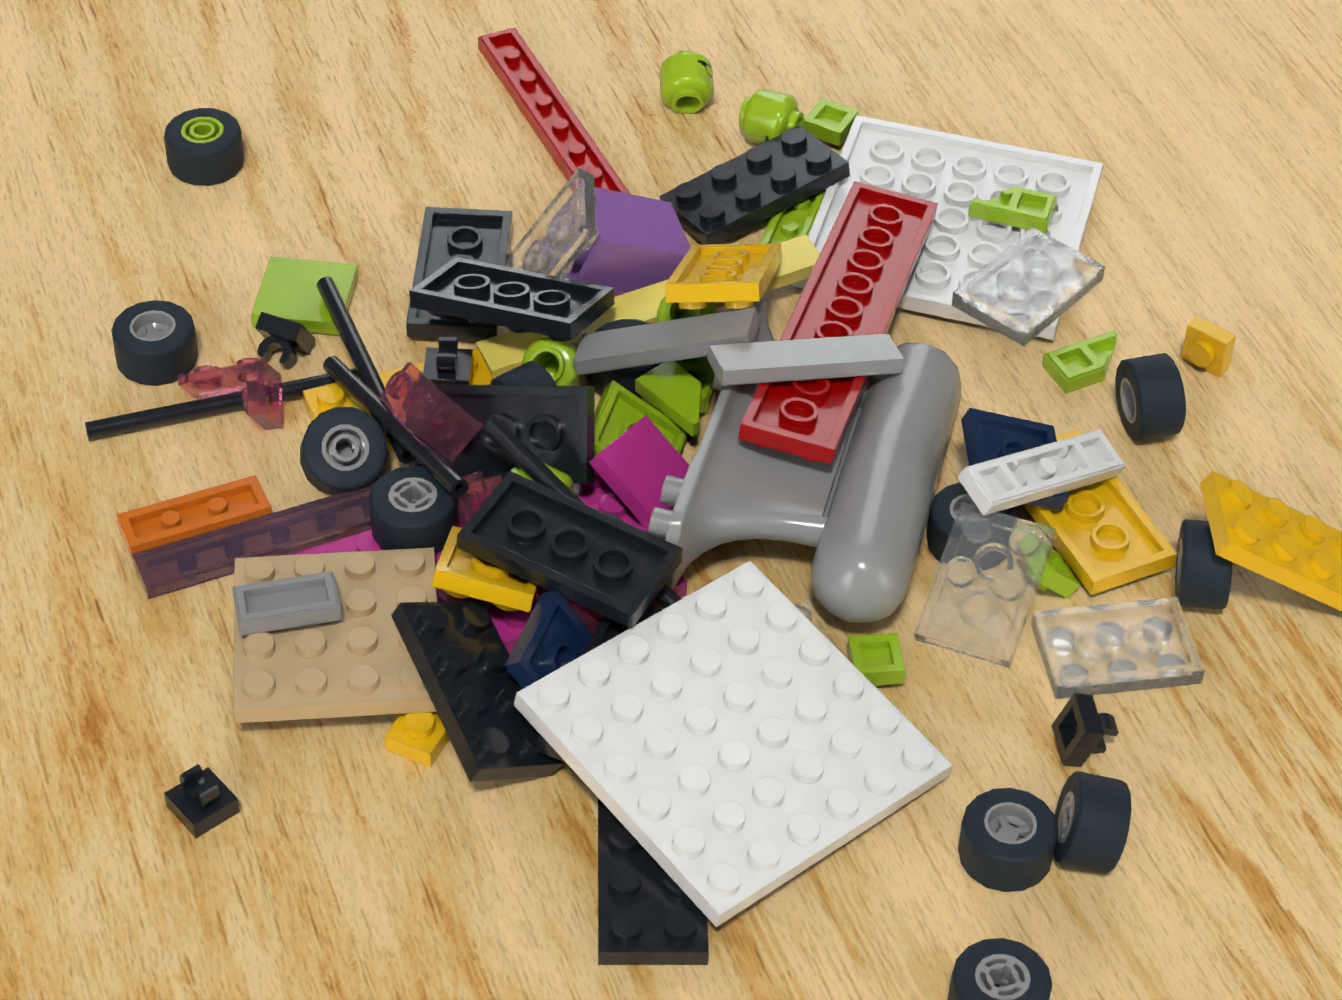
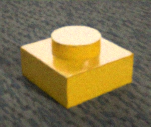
(1208, 346)
(417, 737)

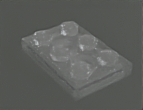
(560, 231)
(1028, 286)
(985, 585)
(1117, 647)

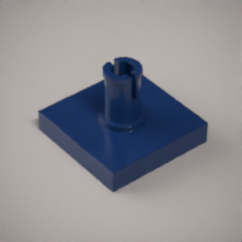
(998, 435)
(548, 640)

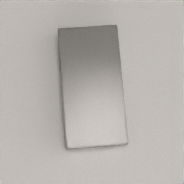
(286, 603)

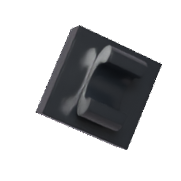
(285, 335)
(448, 363)
(1081, 730)
(201, 801)

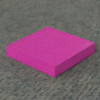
(638, 466)

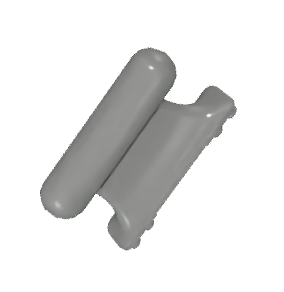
(858, 512)

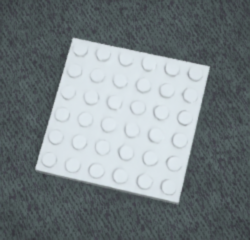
(954, 173)
(732, 740)

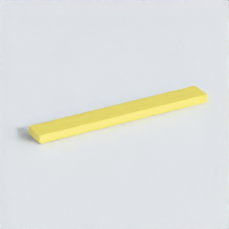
(507, 349)

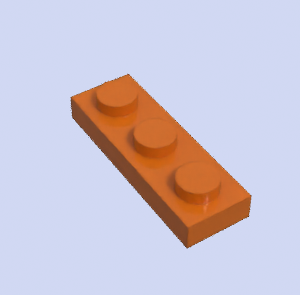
(193, 514)

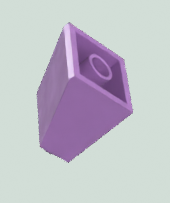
(635, 243)

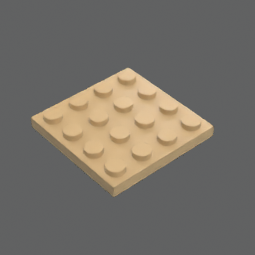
(336, 665)

